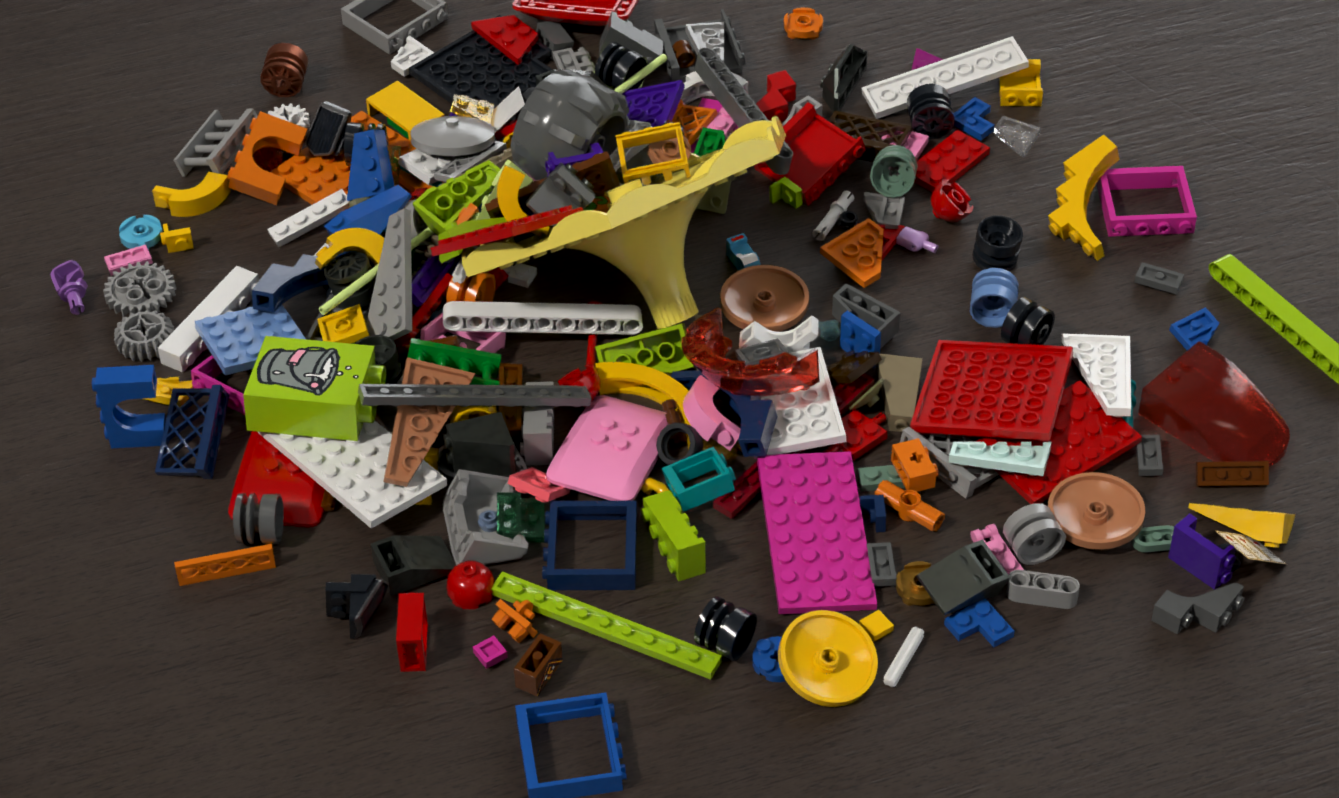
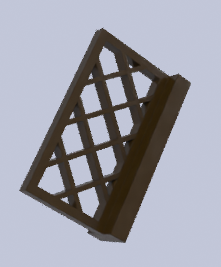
(872, 147)

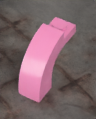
(705, 417)

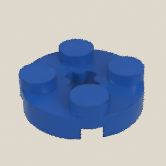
(763, 661)

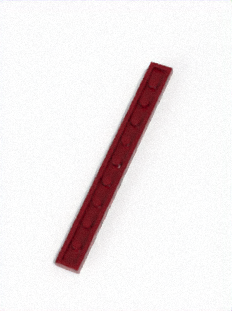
(748, 484)

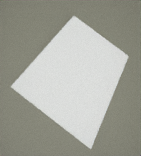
(507, 109)

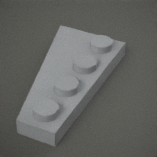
(707, 36)

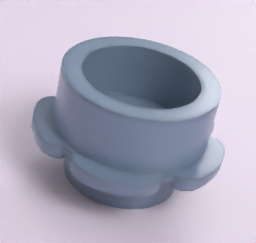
(488, 521)

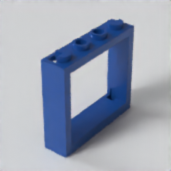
(564, 710)

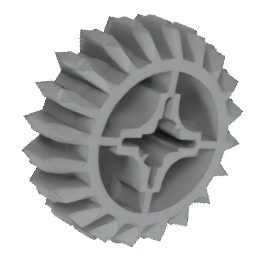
(131, 331)

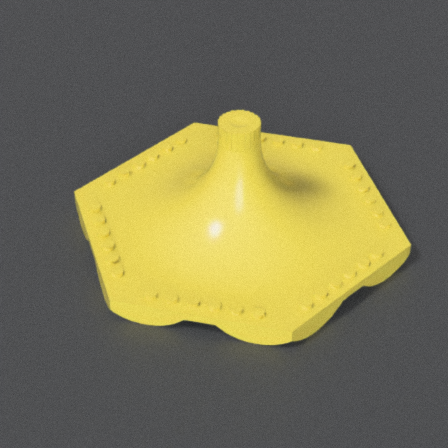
(644, 224)

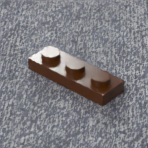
(1232, 473)

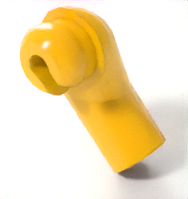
(652, 484)

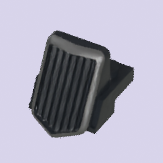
(328, 130)
(355, 600)

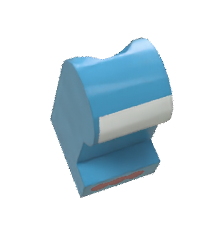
(740, 252)

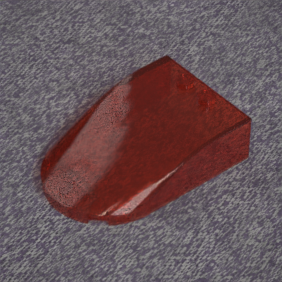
(1215, 409)

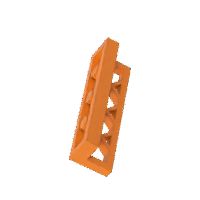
(225, 564)

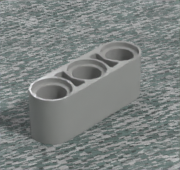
(1043, 589)

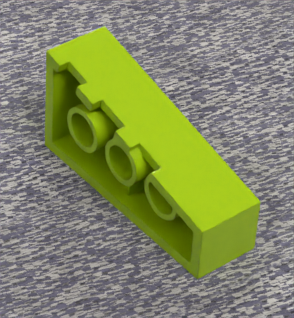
(674, 535)

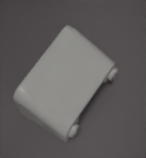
(462, 504)

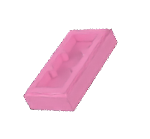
(132, 256)

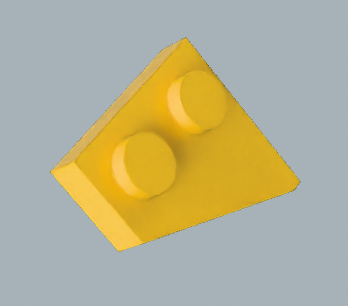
(165, 388)

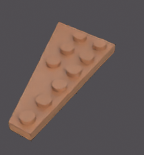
(416, 426)

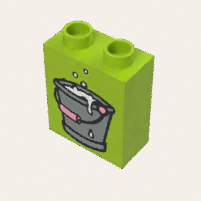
(311, 388)

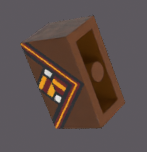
(538, 664)

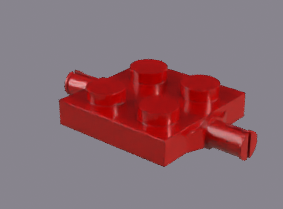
(861, 434)

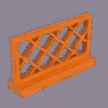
(697, 112)

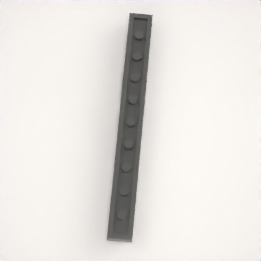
(473, 395)

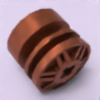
(284, 70)

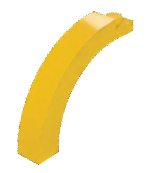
(642, 381)

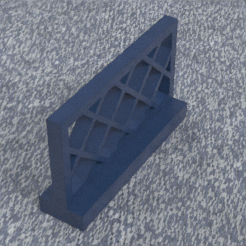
(210, 429)

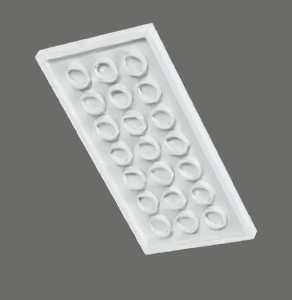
(356, 472)

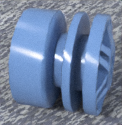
(993, 296)

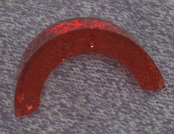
(776, 375)

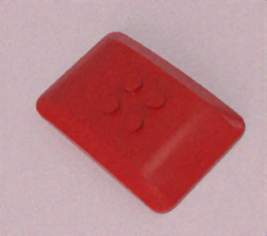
(575, 11)
(271, 472)

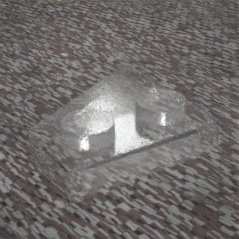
(1017, 134)

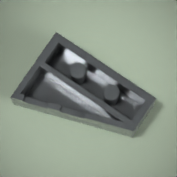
(630, 37)

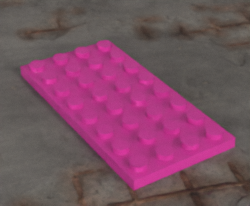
(815, 533)

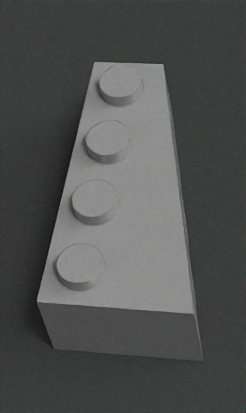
(537, 433)

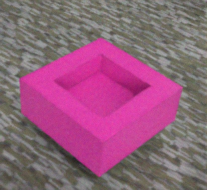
(490, 652)

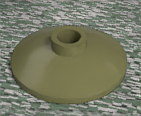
(869, 397)

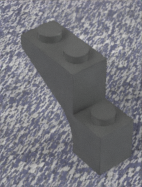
(1208, 609)

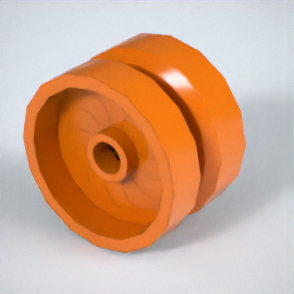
(474, 288)

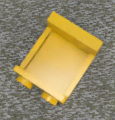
(1022, 86)

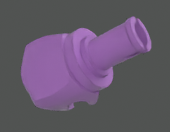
(70, 284)

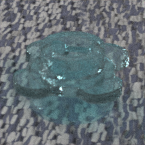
(829, 330)

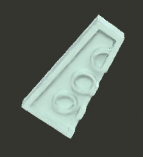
(1000, 456)

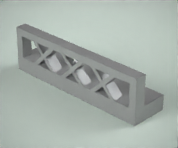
(468, 161)

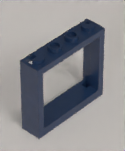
(590, 578)

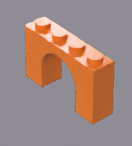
(265, 132)

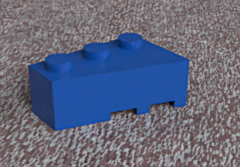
(369, 165)

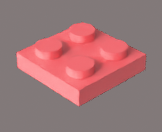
(536, 484)

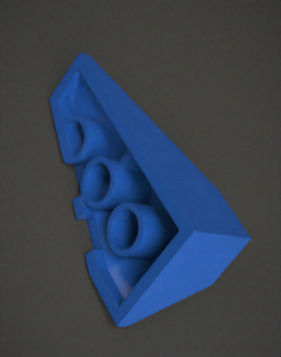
(371, 213)

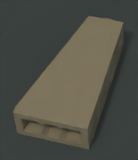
(899, 388)

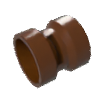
(684, 53)

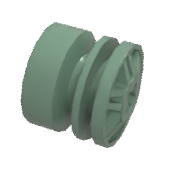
(895, 182)

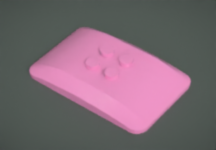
(609, 449)

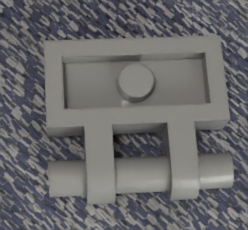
(569, 60)

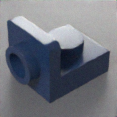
(875, 507)

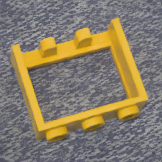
(647, 136)

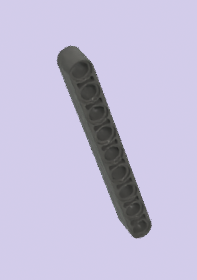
(736, 101)

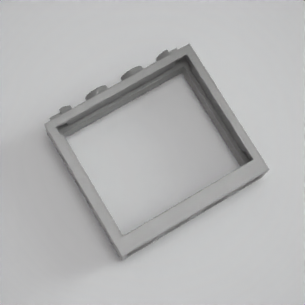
(358, 9)

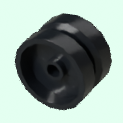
(1027, 323)

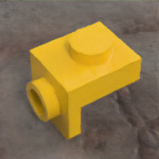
(177, 239)

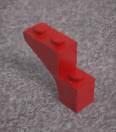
(780, 91)

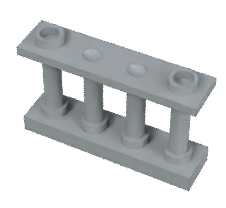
(221, 154)

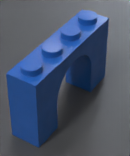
(122, 384)

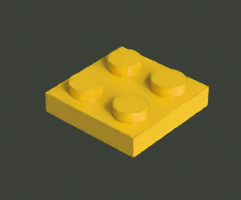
(344, 326)

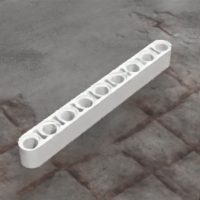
(542, 317)

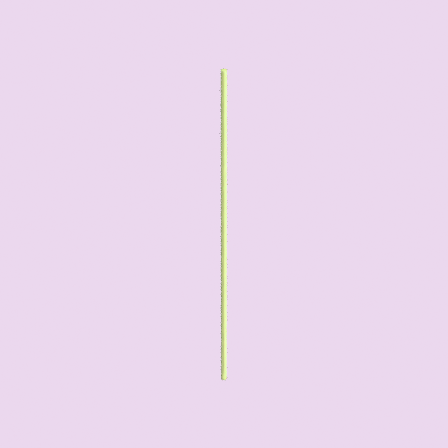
(371, 274)

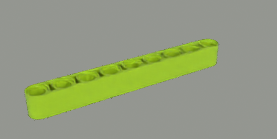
(1278, 313)

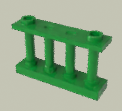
(457, 357)

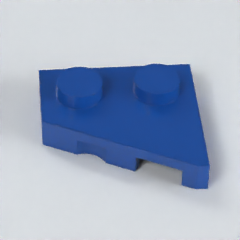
(1194, 328)

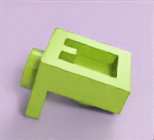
(787, 191)

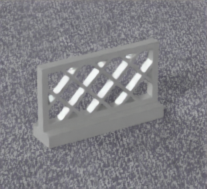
(954, 475)

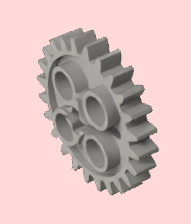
(152, 281)

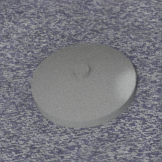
(452, 136)

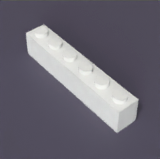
(228, 296)

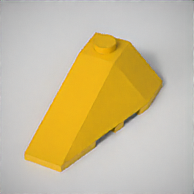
(1259, 525)

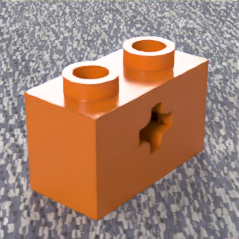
(914, 465)

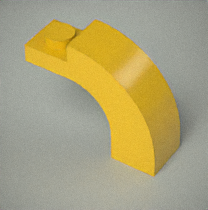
(507, 196)
(196, 200)
(351, 240)

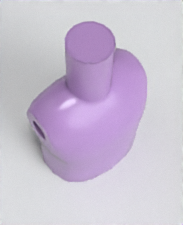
(915, 240)

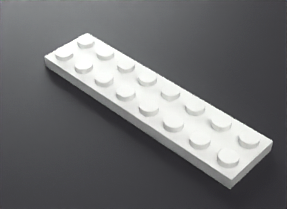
(951, 73)

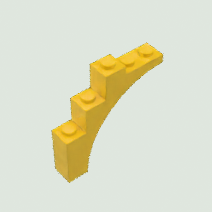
(1073, 196)

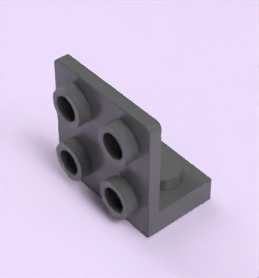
(560, 191)

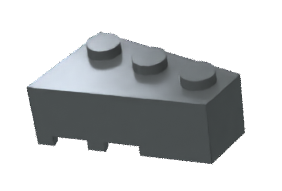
(868, 309)

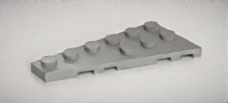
(392, 294)

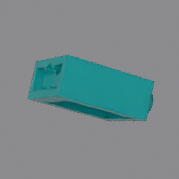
(694, 466)

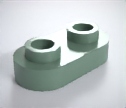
(1153, 539)

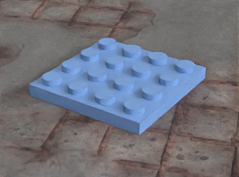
(238, 335)

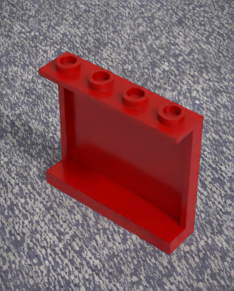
(819, 153)

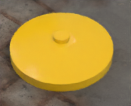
(827, 658)

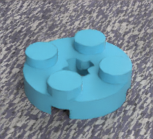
(148, 225)

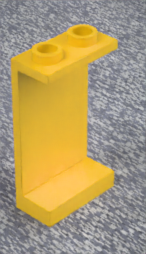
(402, 106)

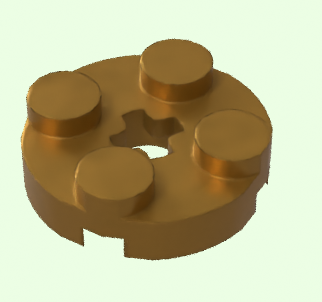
(906, 584)

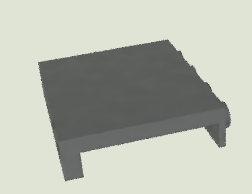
(732, 56)

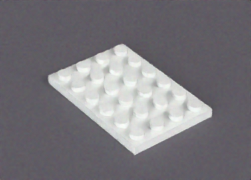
(806, 416)

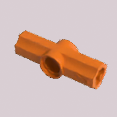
(910, 505)

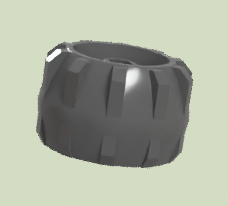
(565, 118)

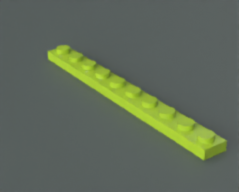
(608, 625)

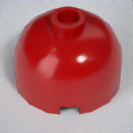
(950, 202)
(587, 378)
(470, 584)

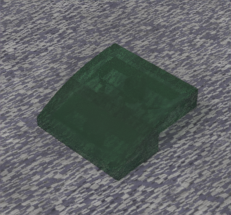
(520, 517)

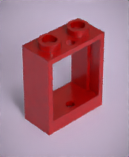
(412, 632)

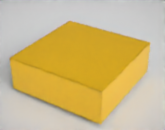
(876, 625)

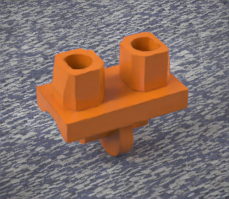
(507, 614)

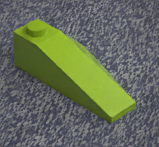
(468, 226)

